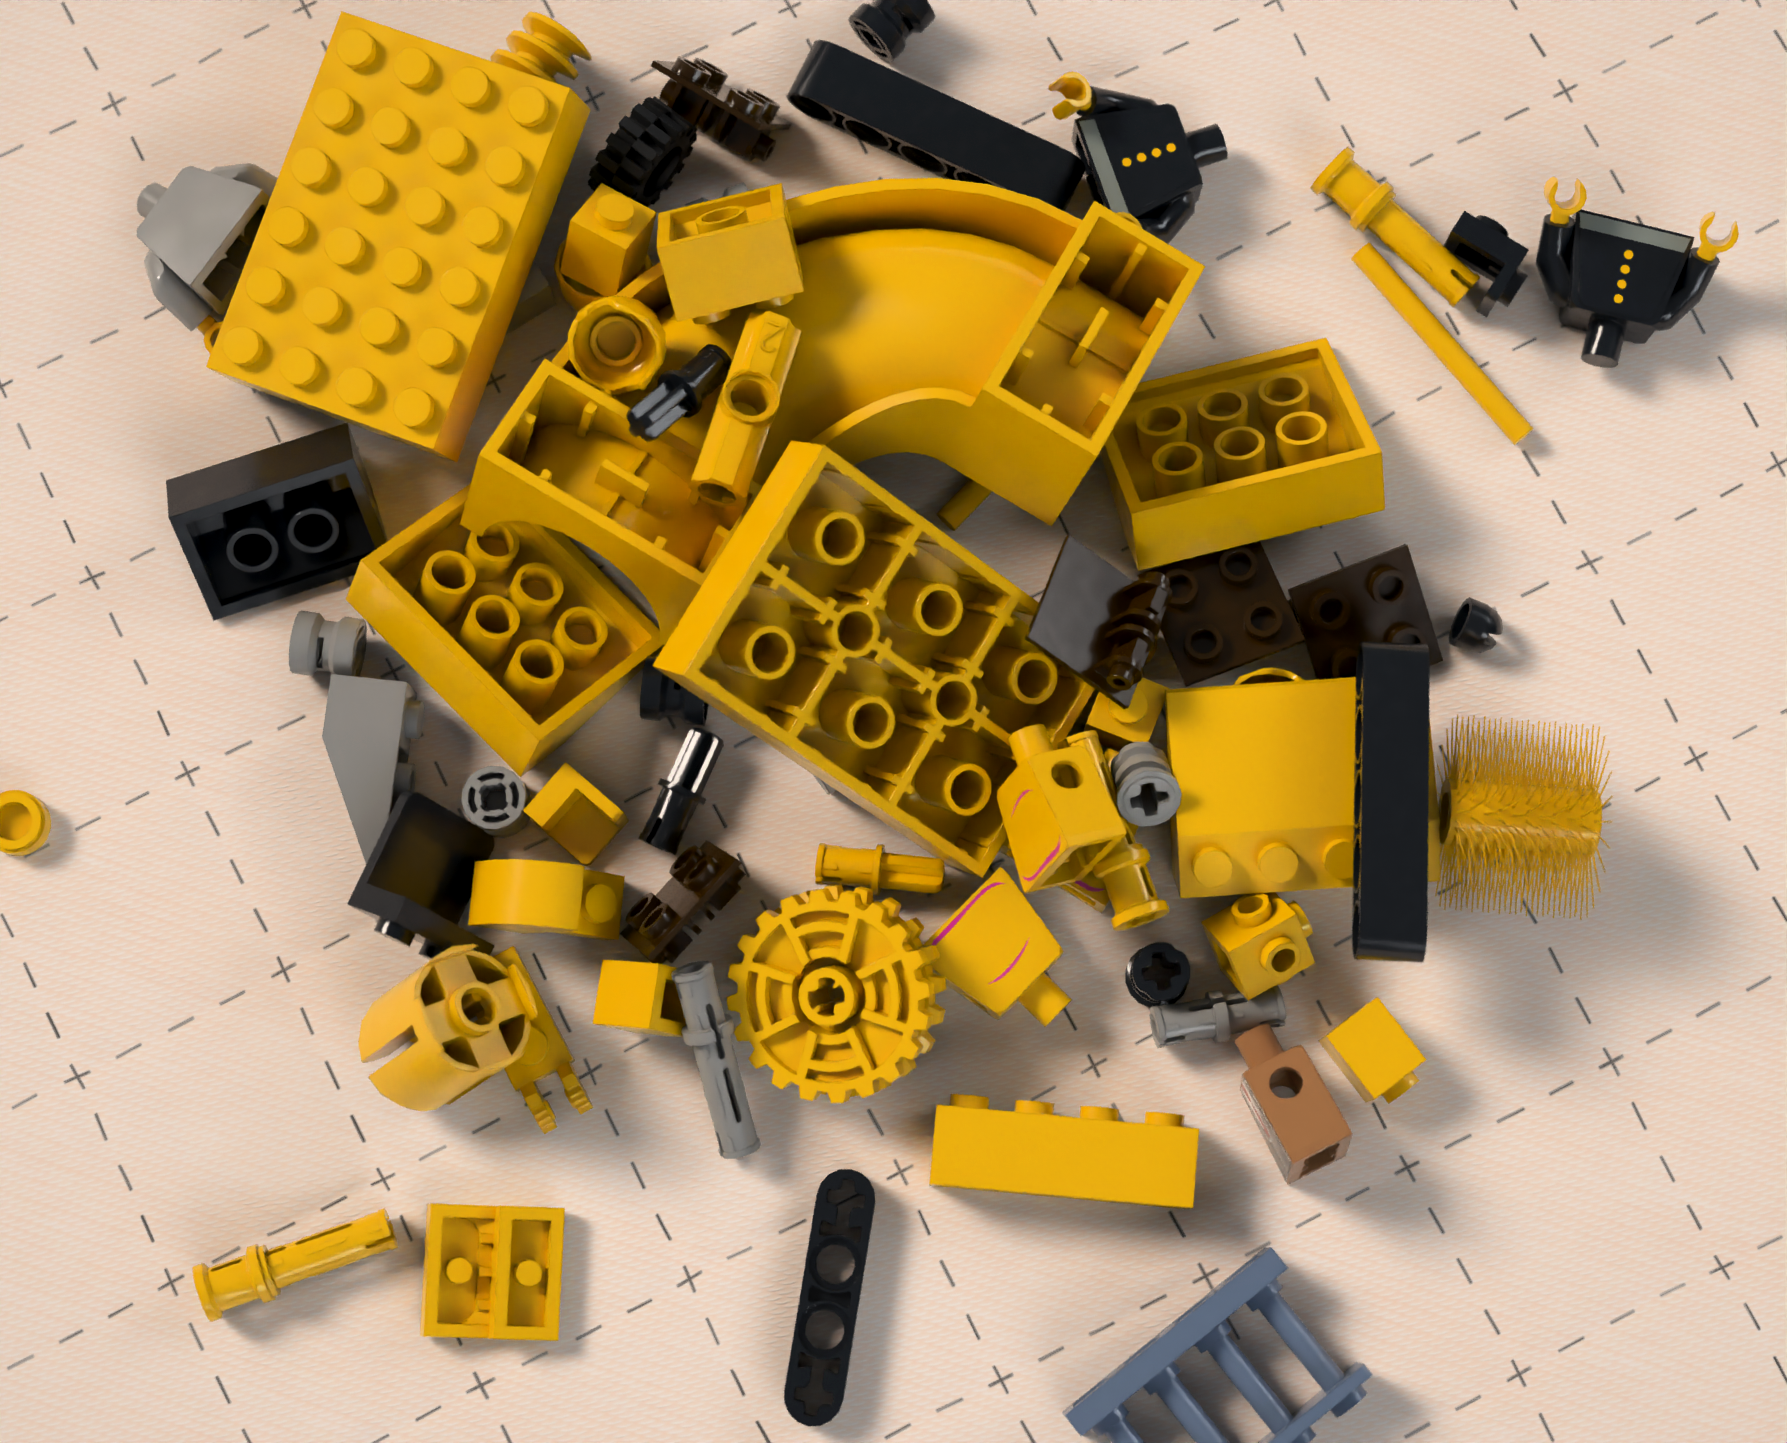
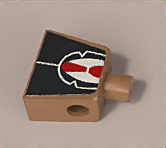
(1299, 1130)

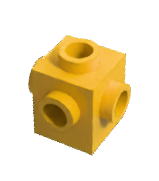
(1260, 942)

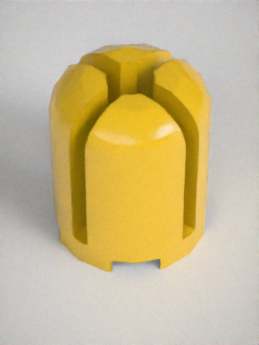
(435, 1014)

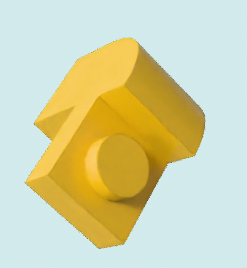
(546, 898)

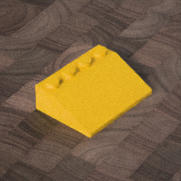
(1241, 455)
(504, 626)
(1268, 787)

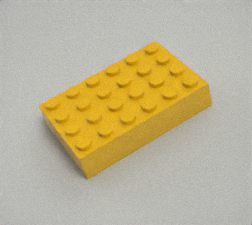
(399, 235)
(873, 654)

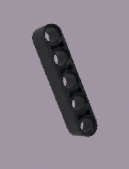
(930, 126)
(1391, 802)

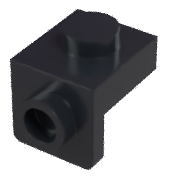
(1490, 252)

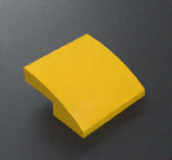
(492, 1272)

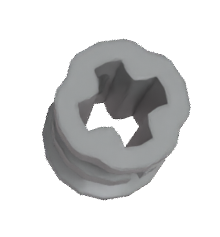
(1144, 784)

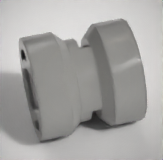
(327, 645)
(504, 808)

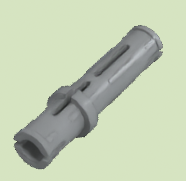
(709, 1035)

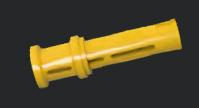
(1373, 208)
(1125, 865)
(266, 1271)

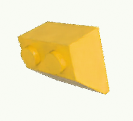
(729, 254)

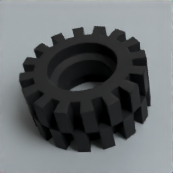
(644, 152)

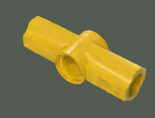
(737, 439)

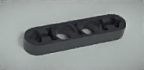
(822, 1295)

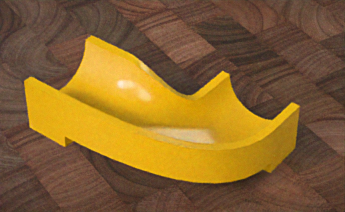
(927, 328)

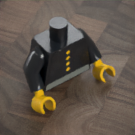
(1138, 154)
(1620, 274)

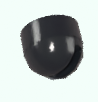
(1472, 626)

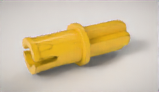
(878, 869)

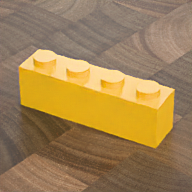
(1064, 1155)

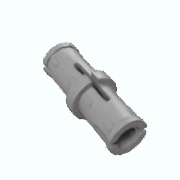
(1215, 1016)

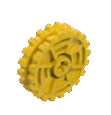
(786, 1001)

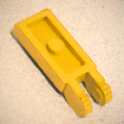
(544, 1055)

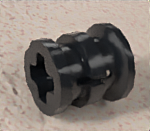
(1147, 991)

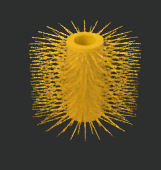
(1520, 816)

